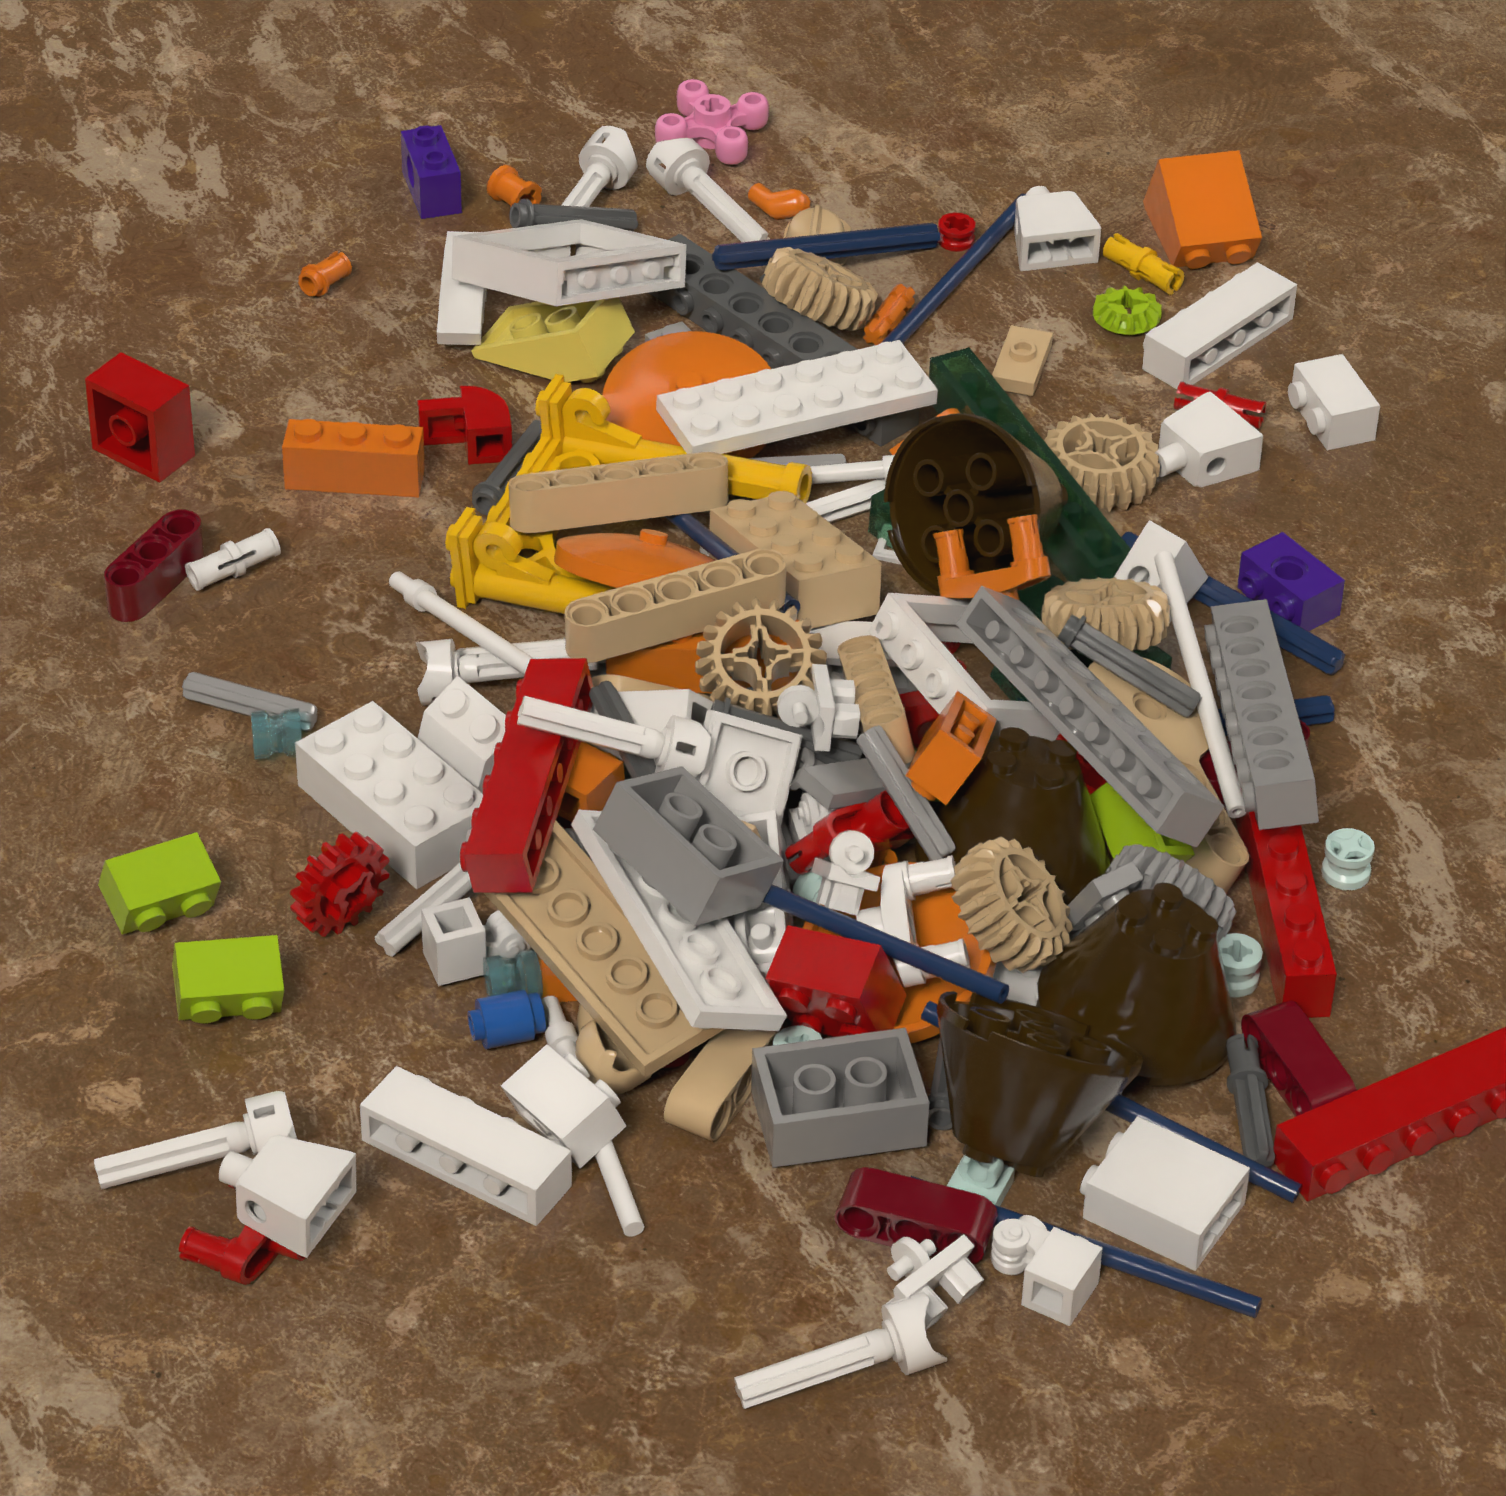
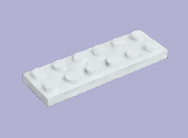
(796, 399)
(700, 963)

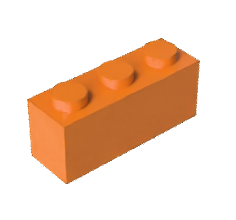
(353, 458)
(950, 749)

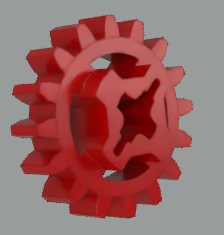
(339, 884)

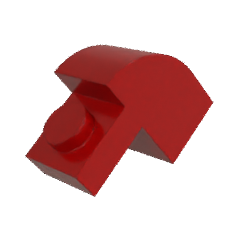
(475, 418)

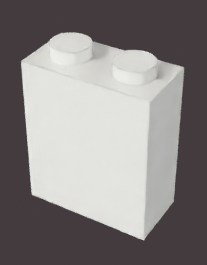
(1164, 1192)

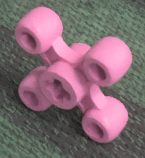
(714, 120)

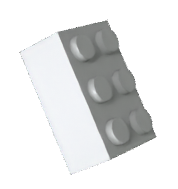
(687, 845)
(839, 1097)

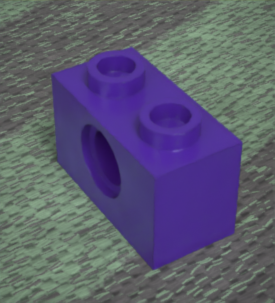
(431, 171)
(1291, 581)

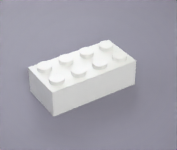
(389, 789)

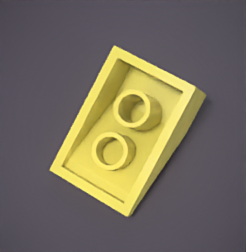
(560, 340)

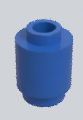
(507, 1018)

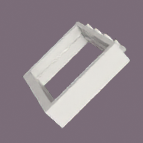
(538, 263)
(912, 634)

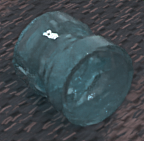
(275, 733)
(512, 973)

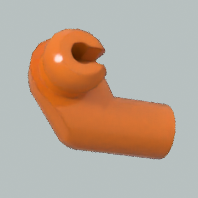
(778, 204)

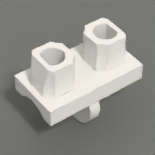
(827, 708)
(845, 875)
(922, 1274)

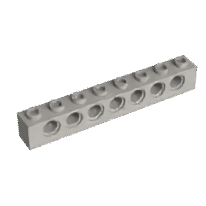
(1261, 716)
(1090, 717)

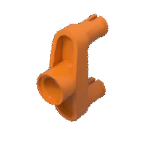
(1027, 570)

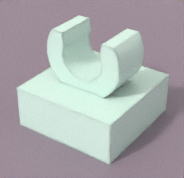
(985, 1179)

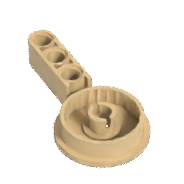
(1221, 851)

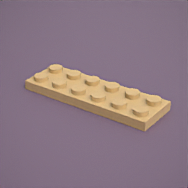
(598, 956)

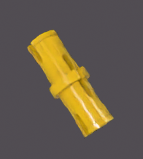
(1143, 263)

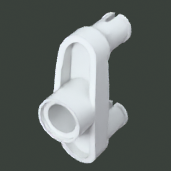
(895, 915)

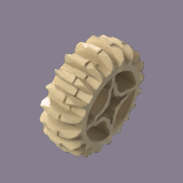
(819, 289)
(1107, 458)
(1119, 608)
(742, 663)
(1011, 904)

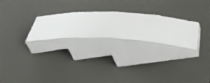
(459, 304)

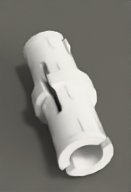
(232, 559)

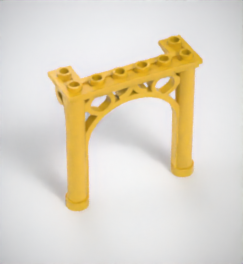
(487, 555)

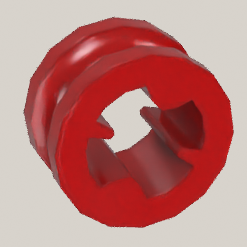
(956, 231)

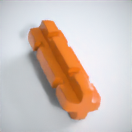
(889, 314)

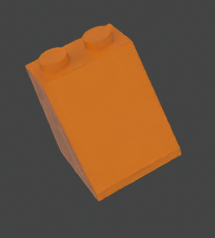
(1203, 209)

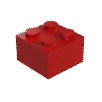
(140, 417)
(835, 983)

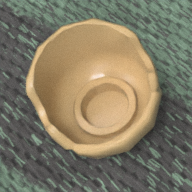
(606, 1060)

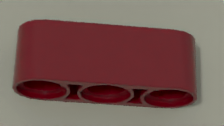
(153, 565)
(1296, 1057)
(892, 1206)

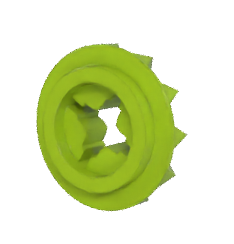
(1111, 313)

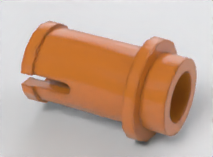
(317, 278)

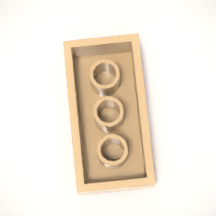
(824, 567)

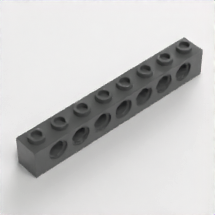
(743, 310)

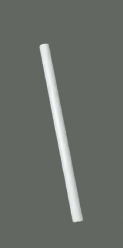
(1200, 682)

